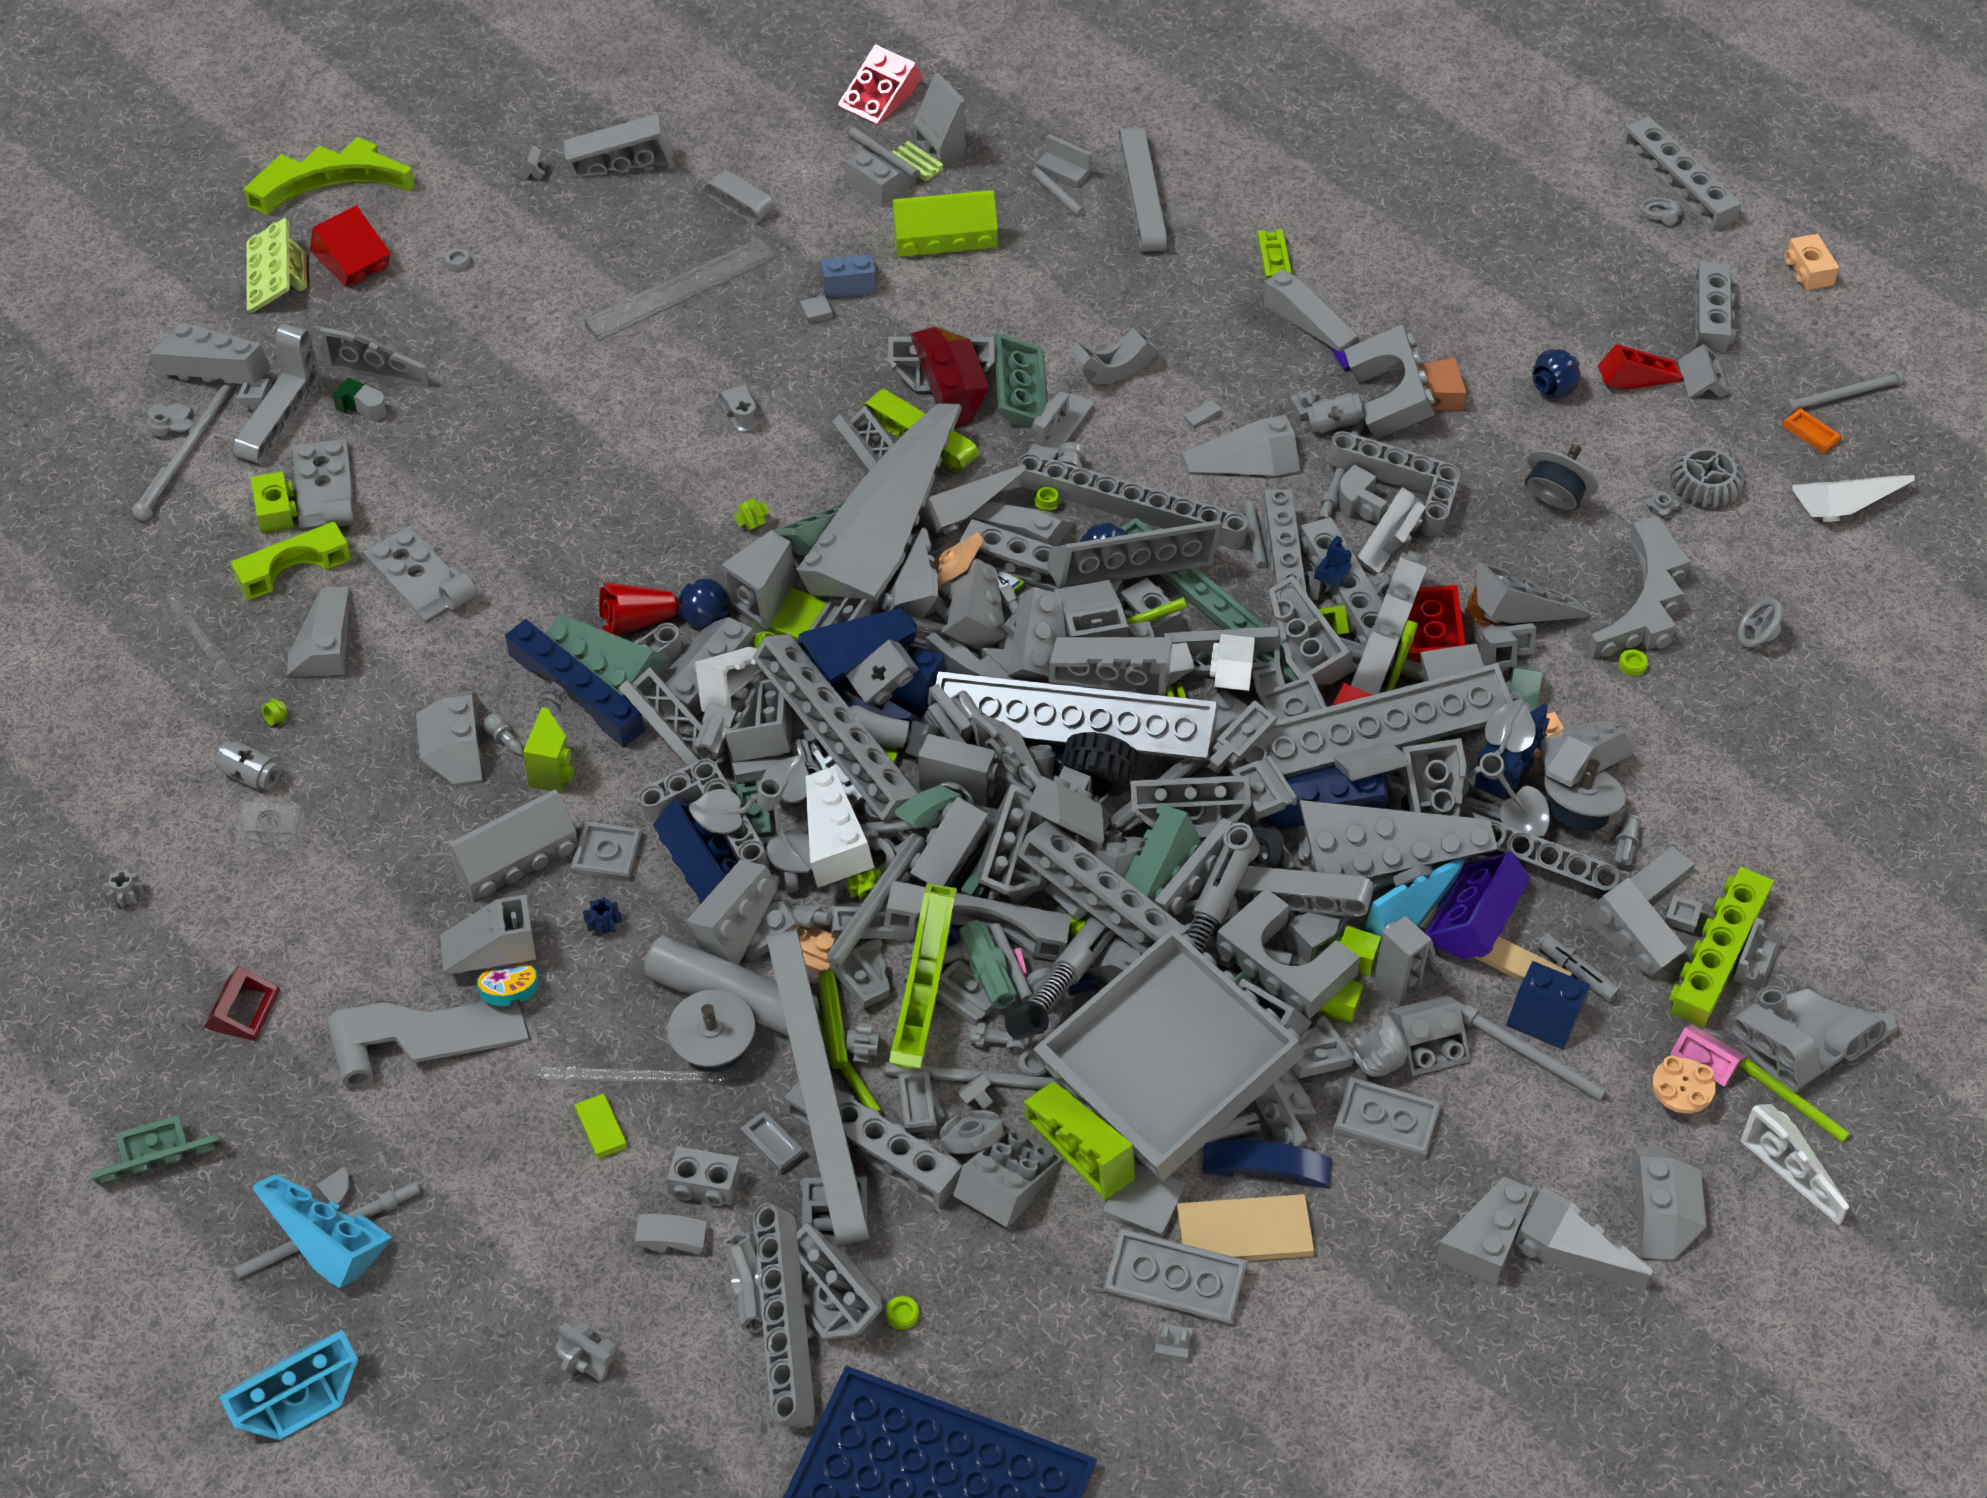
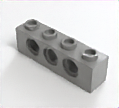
(1714, 306)

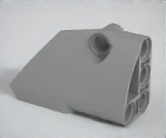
(1805, 1033)

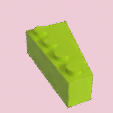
(1082, 1139)

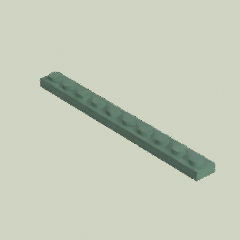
(1215, 603)

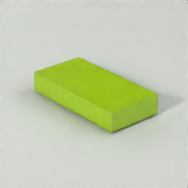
(600, 1126)

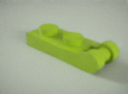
(1273, 252)

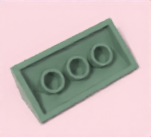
(1019, 380)

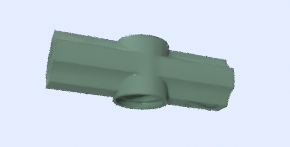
(988, 964)

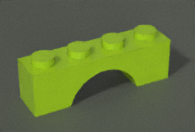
(320, 546)

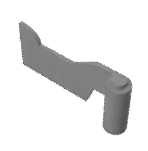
(419, 1033)

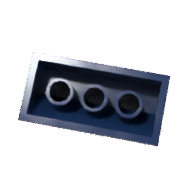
(1333, 787)
(697, 851)

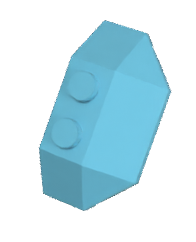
(293, 1389)

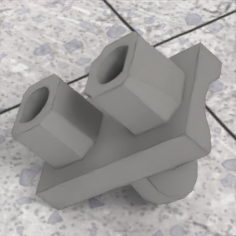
(583, 1354)

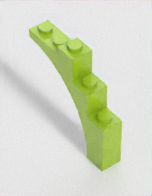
(324, 167)
(923, 977)

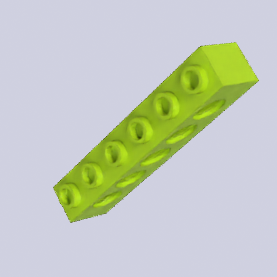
(1721, 946)

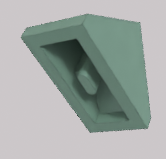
(1527, 683)

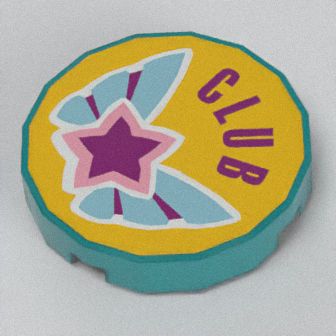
(507, 983)

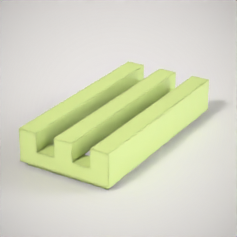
(920, 159)

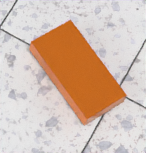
(1812, 431)

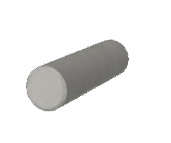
(696, 970)

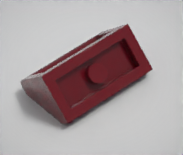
(242, 978)

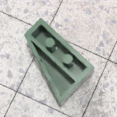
(1165, 852)

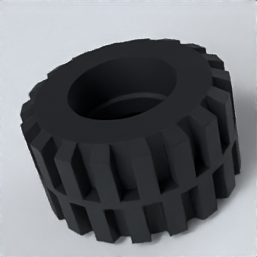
(1104, 758)

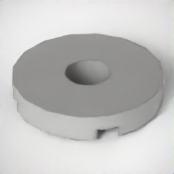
(972, 1132)

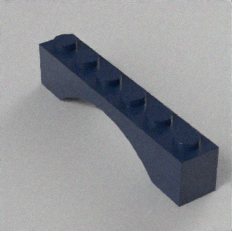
(605, 705)

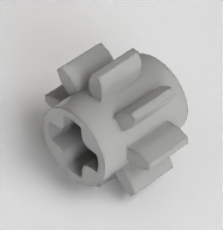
(123, 887)
(863, 1042)

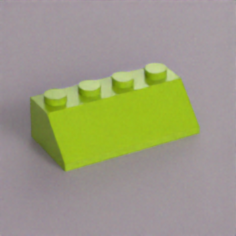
(945, 223)

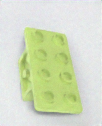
(273, 265)

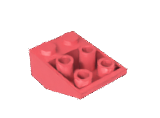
(881, 85)

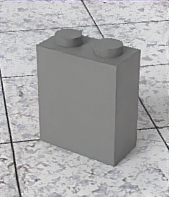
(959, 762)

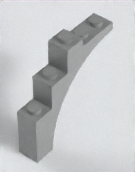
(1649, 620)
(1390, 622)

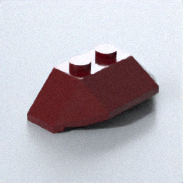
(951, 370)

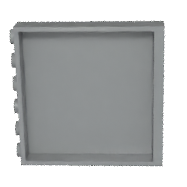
(1169, 1052)

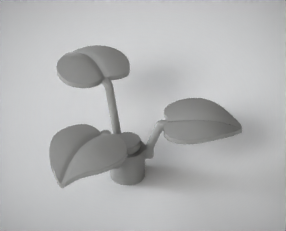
(1515, 730)
(721, 811)

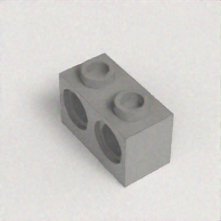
(706, 1169)

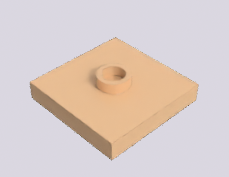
(957, 558)

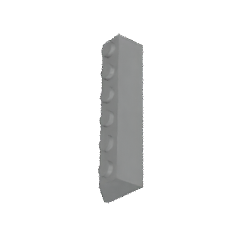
(1134, 554)

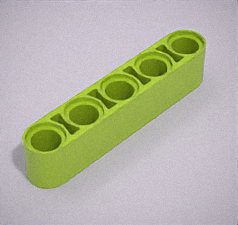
(900, 416)

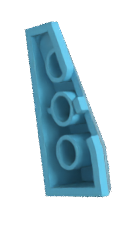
(1415, 901)
(328, 1239)

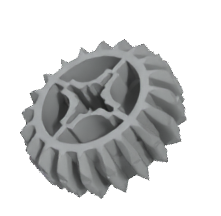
(1707, 476)

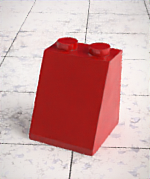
(349, 247)

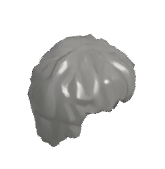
(1381, 1049)

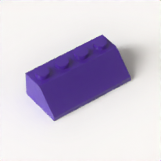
(1478, 906)

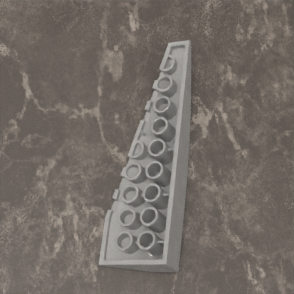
(875, 522)

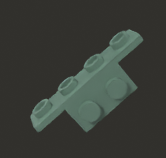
(151, 1144)

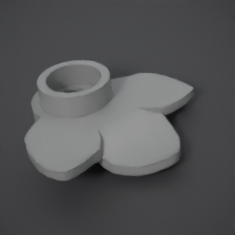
(167, 419)

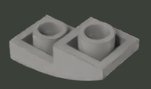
(674, 1231)

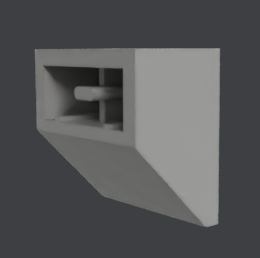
(1432, 1034)

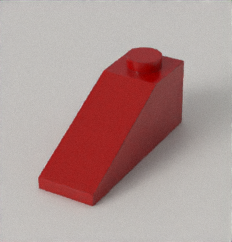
(1637, 369)

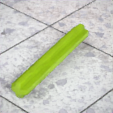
(832, 1019)

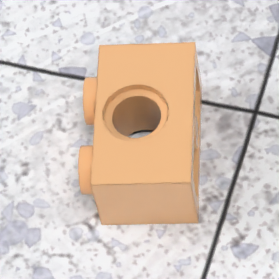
(1811, 262)

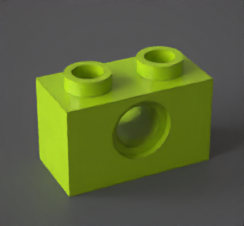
(272, 502)

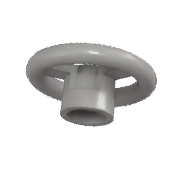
(1765, 626)

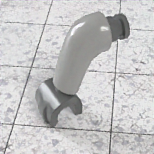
(895, 732)

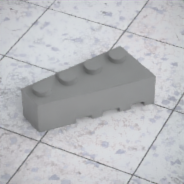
(1113, 663)

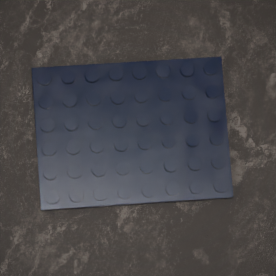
(909, 1445)

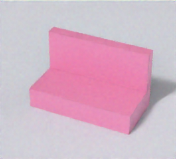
(1708, 1050)

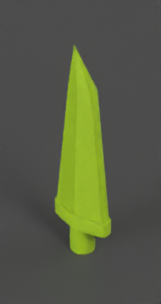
(1405, 642)

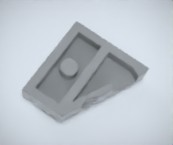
(864, 974)

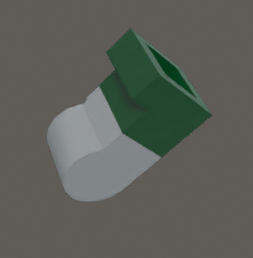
(361, 399)

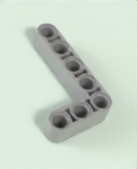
(284, 398)
(1402, 469)
(688, 786)

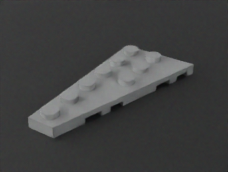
(1388, 841)

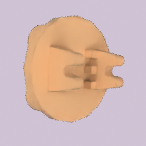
(1669, 1081)

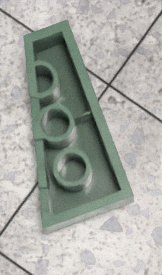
(606, 654)

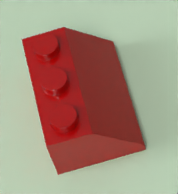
(1438, 620)

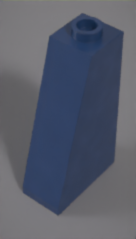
(845, 645)

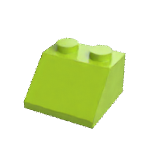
(547, 755)

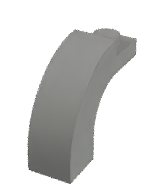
(1119, 361)

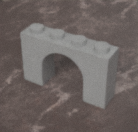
(1411, 399)
(1302, 986)

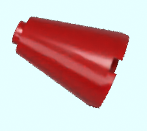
(634, 607)

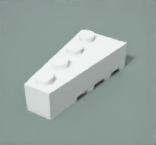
(835, 834)

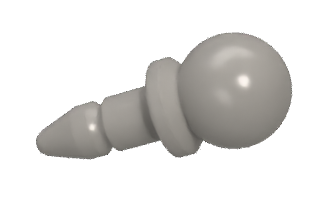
(496, 726)

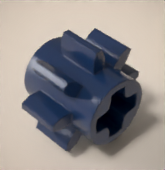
(602, 916)

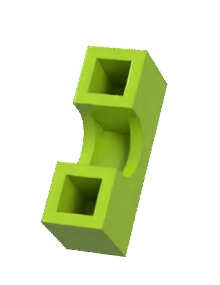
(1346, 1002)

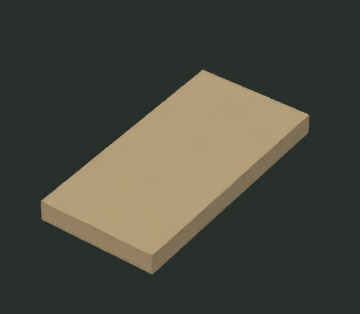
(1248, 1227)

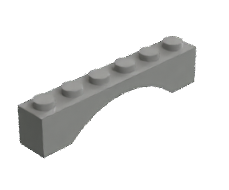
(1036, 930)
(1317, 931)

